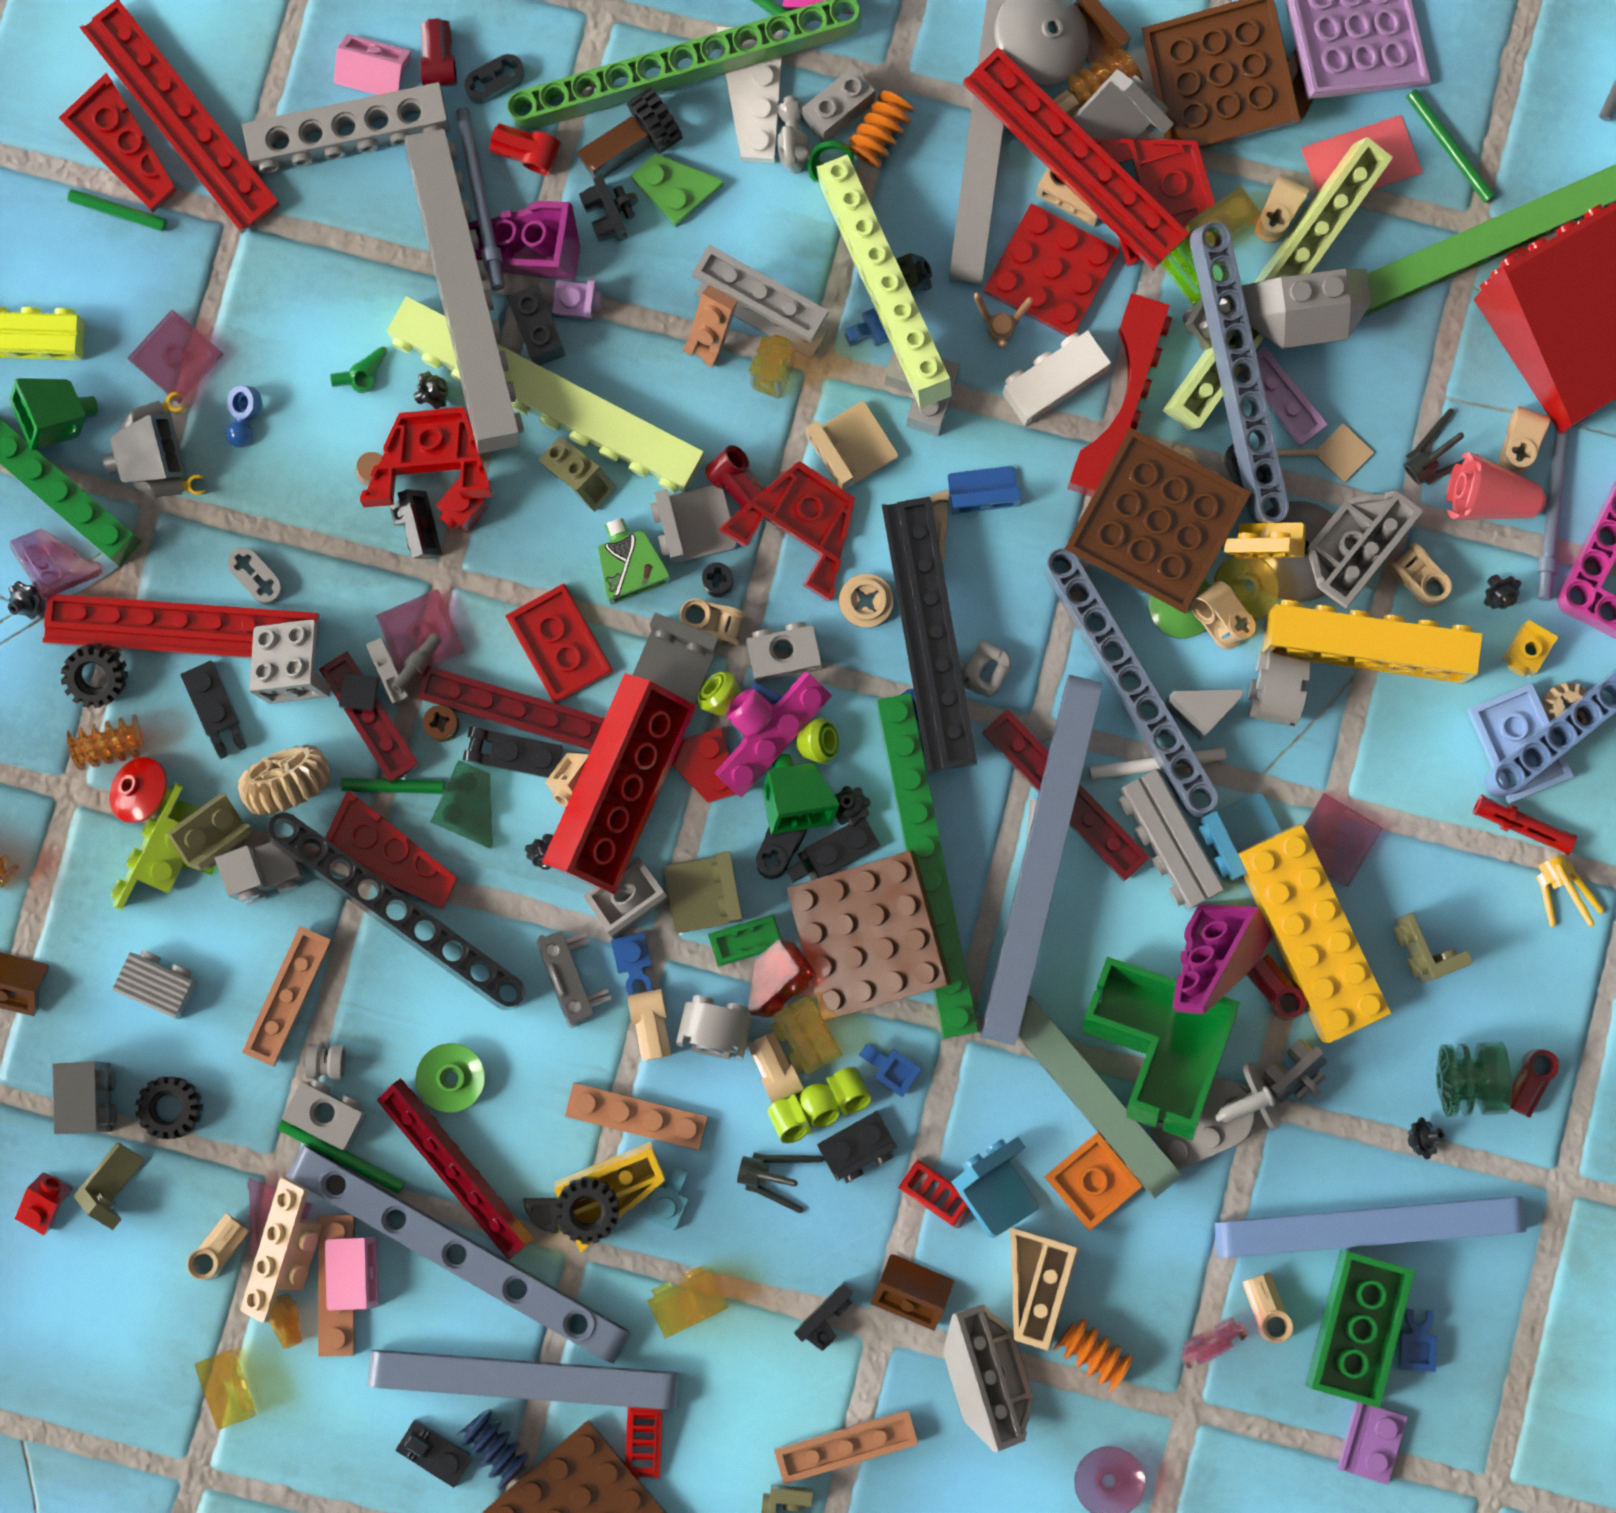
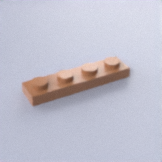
(287, 996)
(636, 1116)
(335, 1327)
(845, 1446)

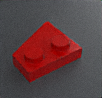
(698, 761)

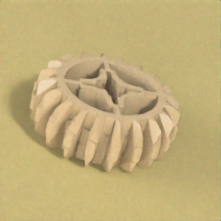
(284, 780)

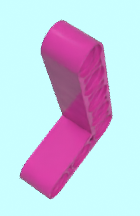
(1588, 584)

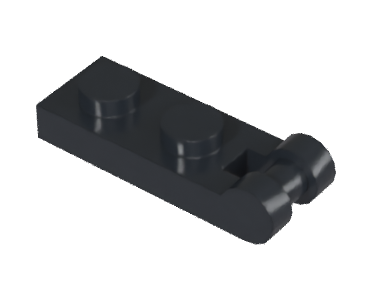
(513, 753)

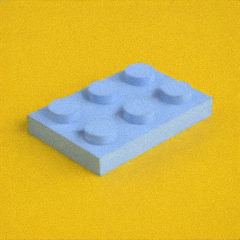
(1507, 724)

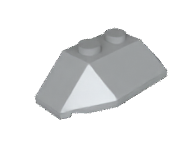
(1308, 306)
(1359, 542)
(988, 1377)

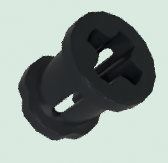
(710, 573)

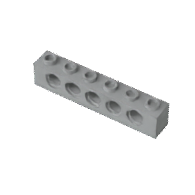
(329, 120)

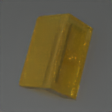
(225, 1389)

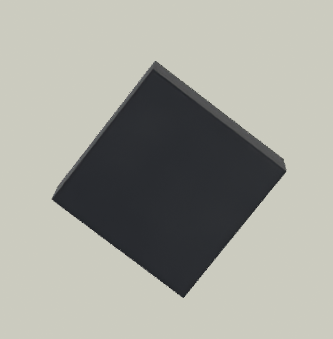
(359, 692)

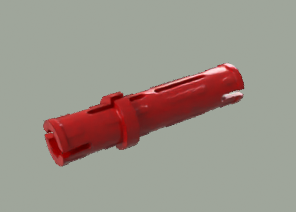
(1524, 824)

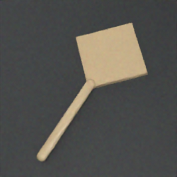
(1340, 453)

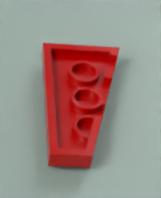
(114, 137)
(389, 852)

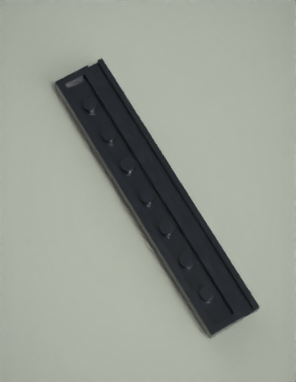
(929, 635)

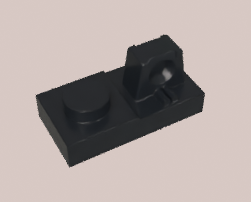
(416, 514)
(815, 1327)
(434, 1453)

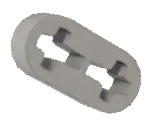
(249, 581)

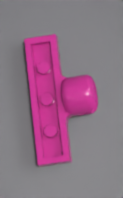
(768, 729)

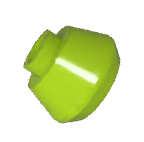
(718, 693)
(818, 741)

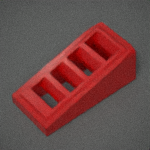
(911, 1179)
(636, 1412)

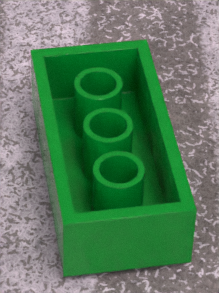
(1359, 1328)

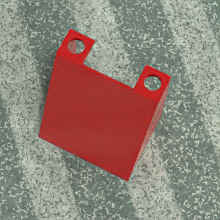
(1560, 316)

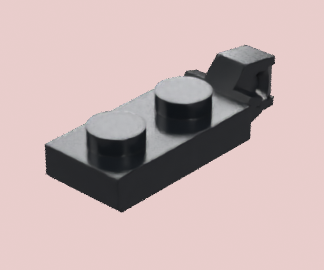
(834, 851)

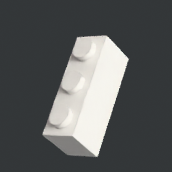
(1055, 377)

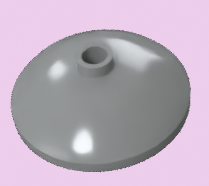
(1025, 39)

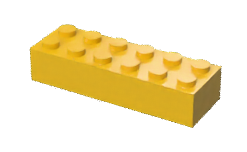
(1373, 643)
(1312, 934)

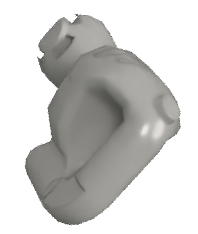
(792, 144)
(977, 665)

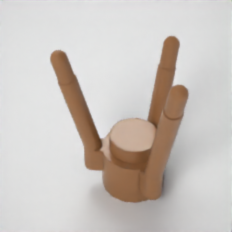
(1001, 325)

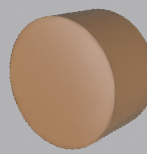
(365, 466)

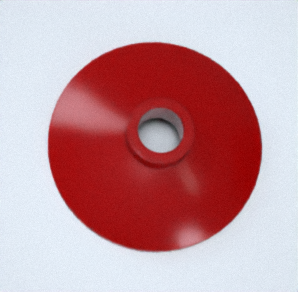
(138, 790)

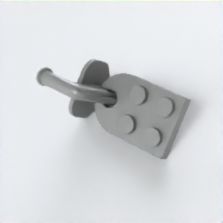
(1222, 1123)

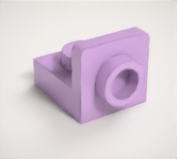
(576, 300)

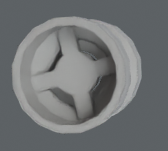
(325, 1061)

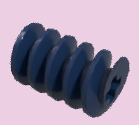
(494, 1448)

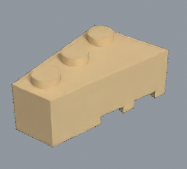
(1040, 1285)

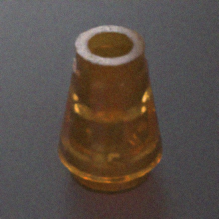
(285, 1321)

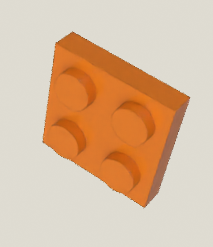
(1093, 1181)

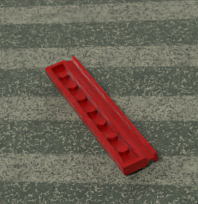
(180, 116)
(1075, 158)
(159, 625)

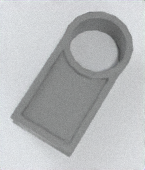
(387, 669)

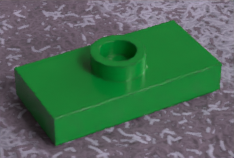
(744, 940)

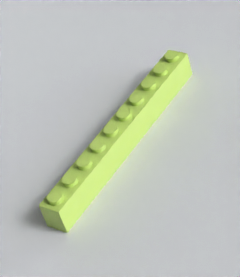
(1295, 256)
(560, 403)

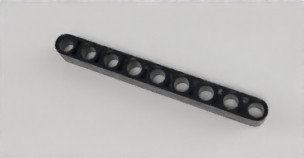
(386, 896)

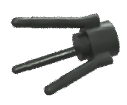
(1423, 466)
(755, 1173)

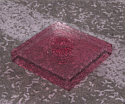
(175, 355)
(412, 623)
(1340, 838)

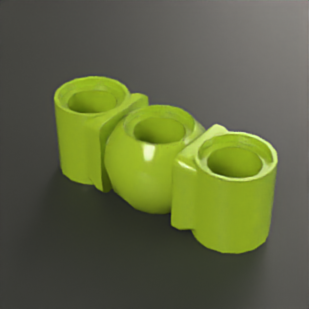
(819, 1105)

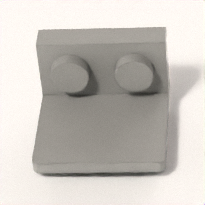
(286, 663)

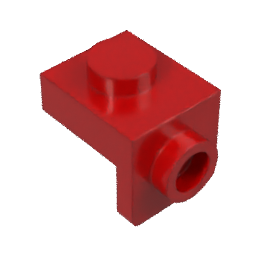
(42, 1202)

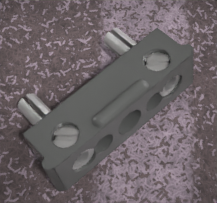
(565, 977)

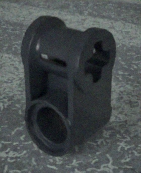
(782, 845)

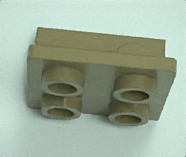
(703, 893)
(1421, 961)

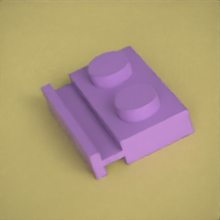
(1372, 1442)

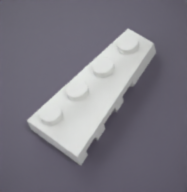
(755, 105)

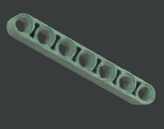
(1096, 1101)

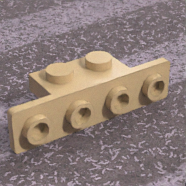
(283, 1251)

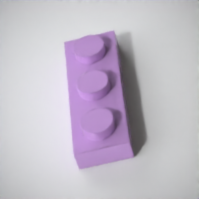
(1287, 401)

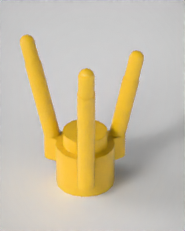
(1560, 873)

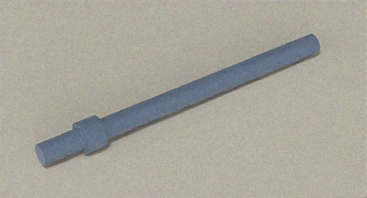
(491, 253)
(1548, 564)

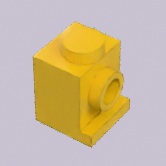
(1535, 636)

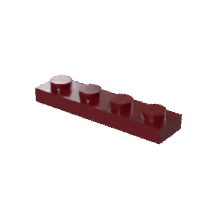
(374, 728)

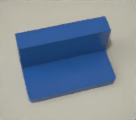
(983, 490)

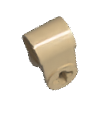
(1281, 206)
(1524, 436)
(1420, 573)
(1220, 613)
(715, 620)

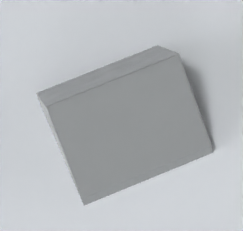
(1202, 708)
(633, 901)

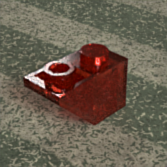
(777, 977)

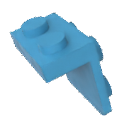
(1237, 829)
(995, 1188)

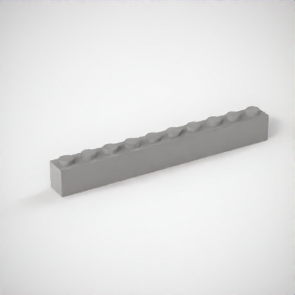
(462, 292)

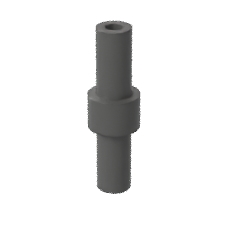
(416, 663)

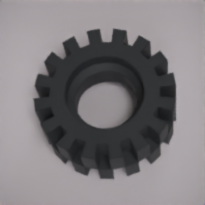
(656, 119)
(80, 689)
(148, 1101)
(587, 1231)

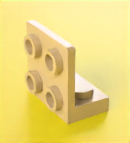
(851, 445)

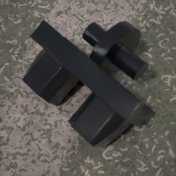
(612, 224)

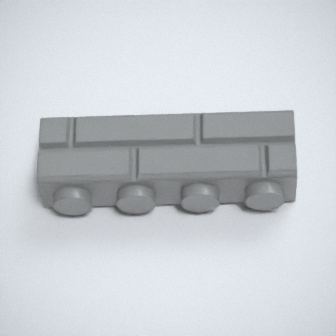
(1172, 840)

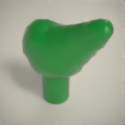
(361, 374)

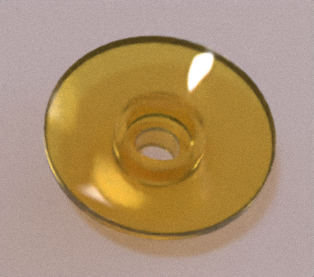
(1267, 587)

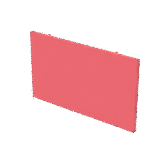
(1388, 134)

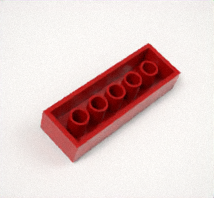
(619, 783)

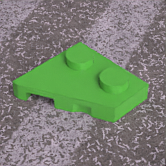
(675, 187)

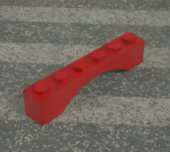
(1139, 333)

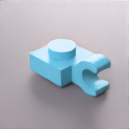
(667, 1203)

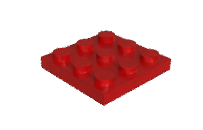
(1055, 267)

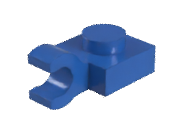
(871, 328)
(894, 1070)

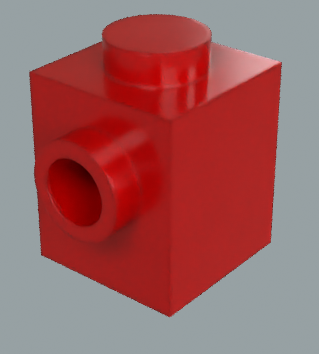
(458, 511)

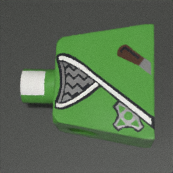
(629, 563)

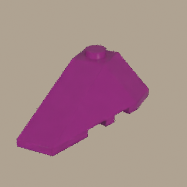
(536, 240)
(1218, 953)

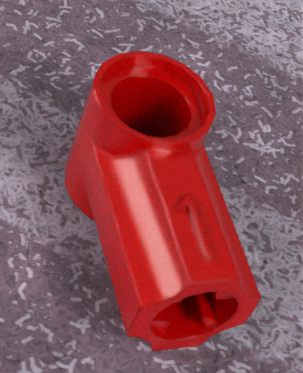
(533, 150)

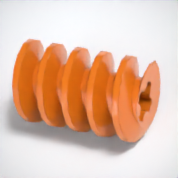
(879, 128)
(1094, 1353)

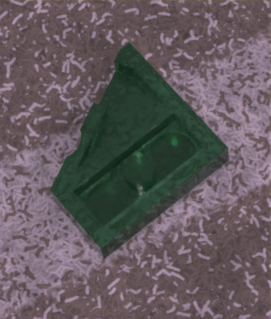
(466, 805)

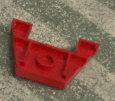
(1169, 172)
(426, 444)
(807, 510)

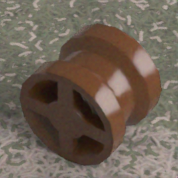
(444, 729)

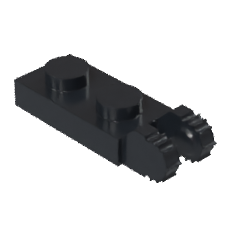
(213, 705)

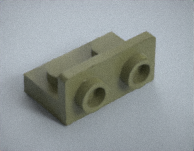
(209, 833)

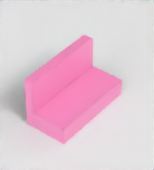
(370, 65)
(352, 1273)

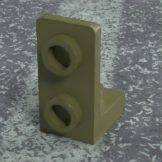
(578, 473)
(105, 1183)
(791, 1497)

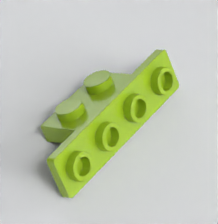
(157, 859)

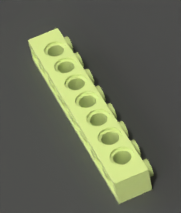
(884, 282)

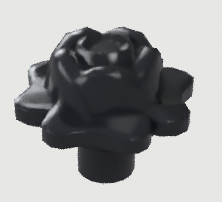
(431, 390)
(1502, 592)
(24, 600)
(851, 806)
(537, 851)
(1424, 1138)

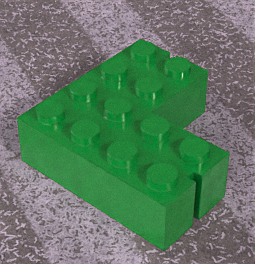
(1178, 1046)

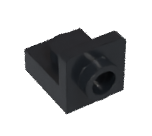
(915, 271)

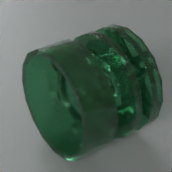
(1480, 1078)

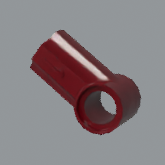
(437, 59)
(731, 472)
(1273, 985)
(1530, 1086)

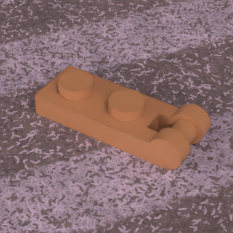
(710, 325)

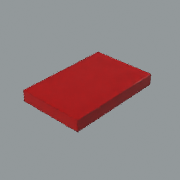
(559, 643)

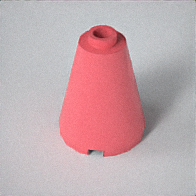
(1490, 491)

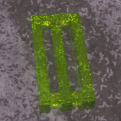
(1177, 278)

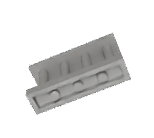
(763, 301)

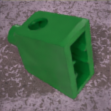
(49, 410)
(797, 797)

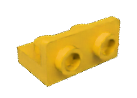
(1269, 540)

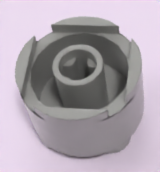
(1279, 689)
(714, 1028)

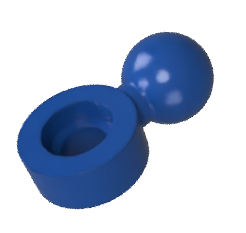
(243, 404)

